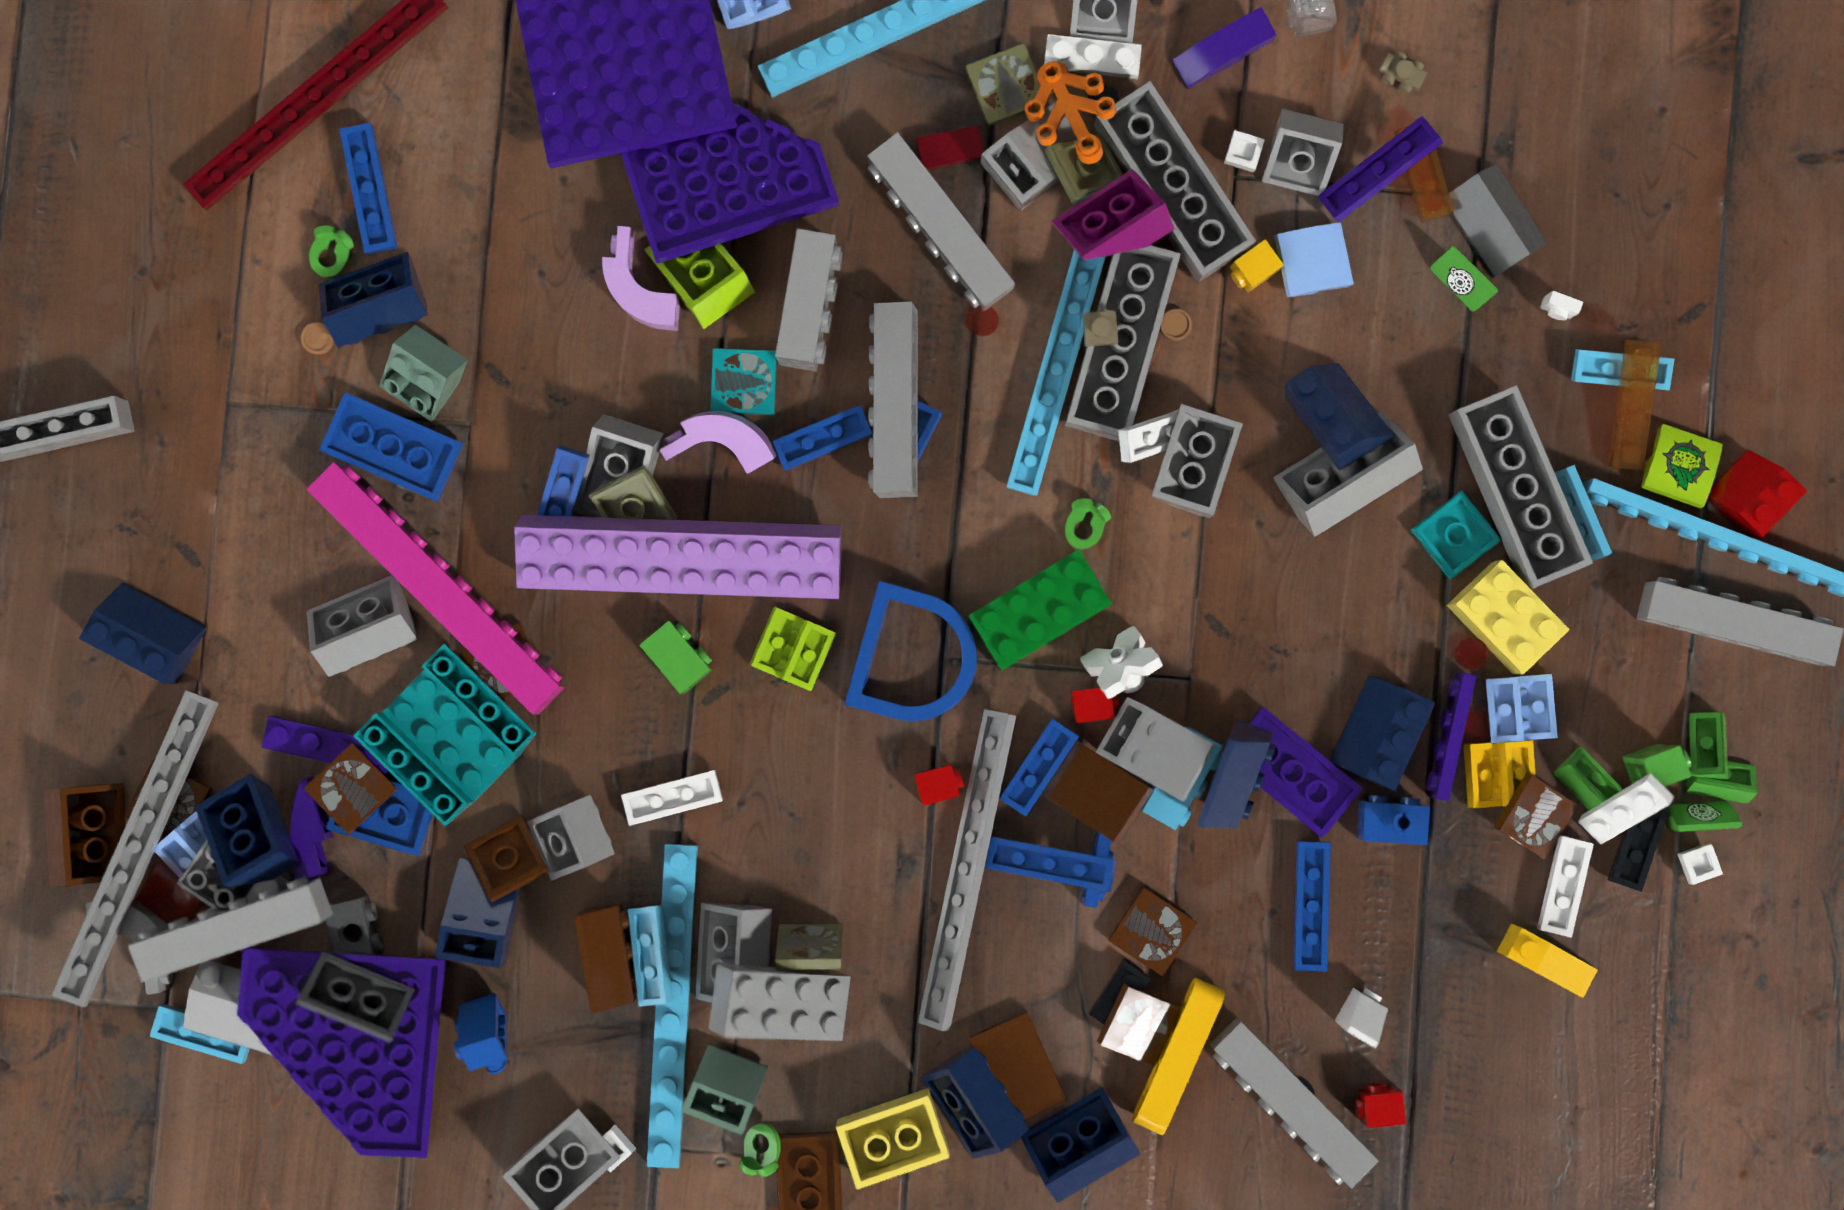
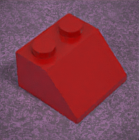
(1755, 494)

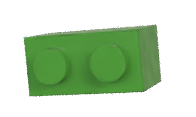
(677, 656)
(1663, 761)

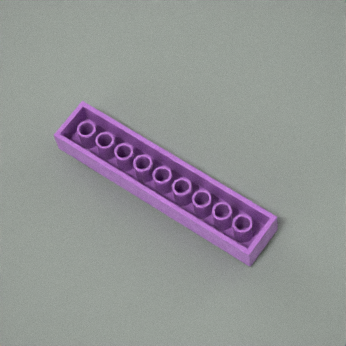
(678, 556)

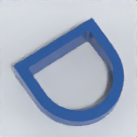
(856, 693)

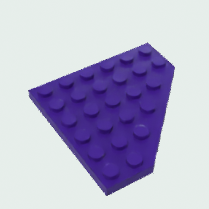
(726, 185)
(363, 1084)

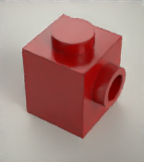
(1380, 1106)

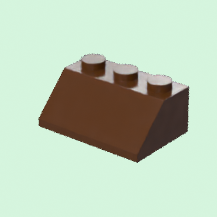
(82, 831)
(606, 956)

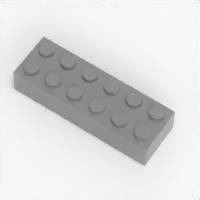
(1153, 144)
(1115, 374)
(1520, 488)

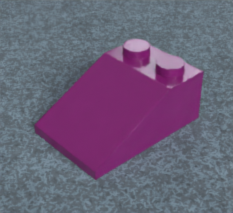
(1116, 219)

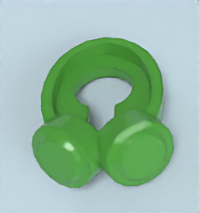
(323, 237)
(1079, 509)
(750, 1163)

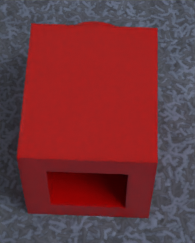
(1092, 705)
(938, 784)

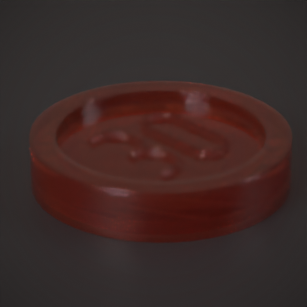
(982, 322)
(1471, 653)
(1476, 728)

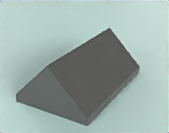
(1495, 220)
(356, 996)

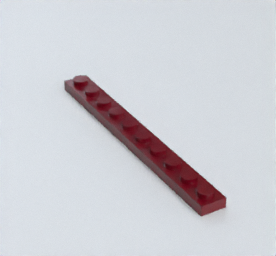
(311, 99)

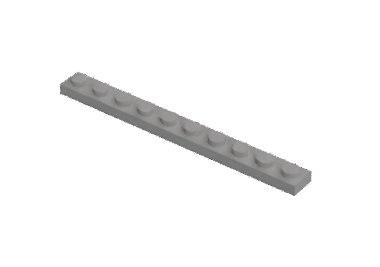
(135, 849)
(966, 870)

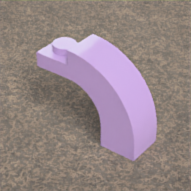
(644, 306)
(727, 428)

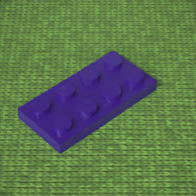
(1303, 778)

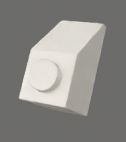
(1363, 1016)

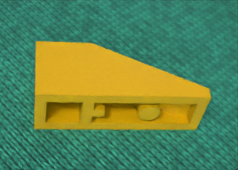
(1547, 960)

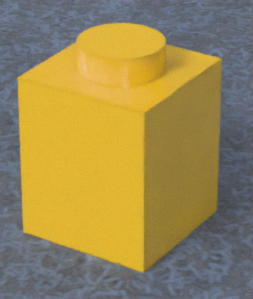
(1255, 266)

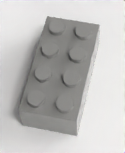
(807, 300)
(779, 1003)

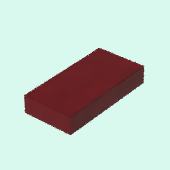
(950, 147)

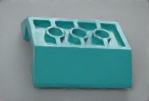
(446, 736)

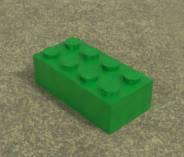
(1039, 610)

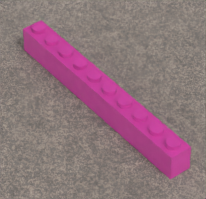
(436, 588)

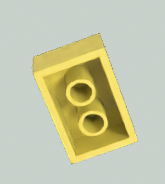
(1508, 617)
(892, 1138)

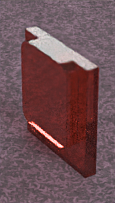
(167, 898)

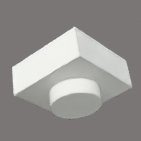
(1244, 151)
(1561, 306)
(1700, 863)
(620, 1144)

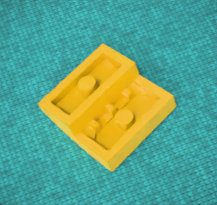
(1496, 771)

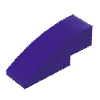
(1225, 48)
(308, 832)

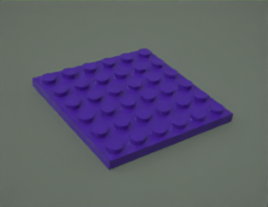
(623, 74)

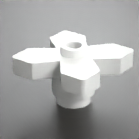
(1123, 665)

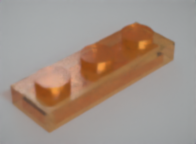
(1429, 187)

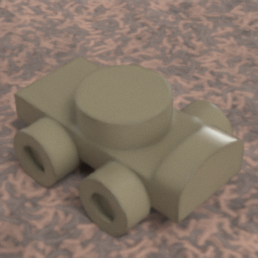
(1407, 72)

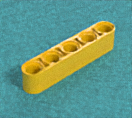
(1178, 1056)

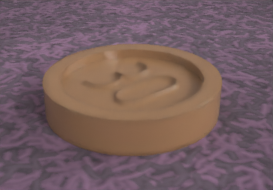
(1176, 325)
(316, 338)

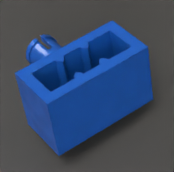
(1393, 822)
(482, 1034)

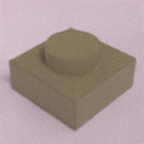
(1100, 328)

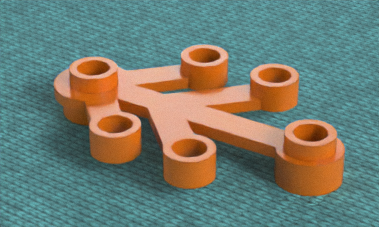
(1068, 106)

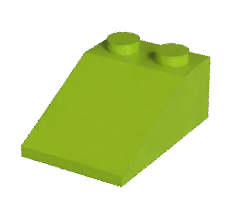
(706, 282)

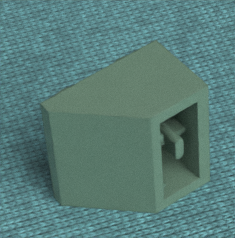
(422, 372)
(725, 1089)

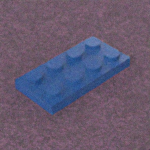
(391, 447)

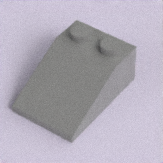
(1104, 20)
(614, 451)
(561, 1164)

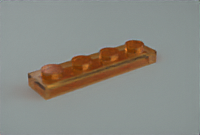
(1634, 404)

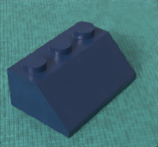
(372, 300)
(1336, 413)
(143, 634)
(1382, 732)
(1237, 777)
(246, 833)
(975, 1103)
(1079, 1145)

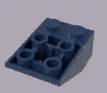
(472, 925)

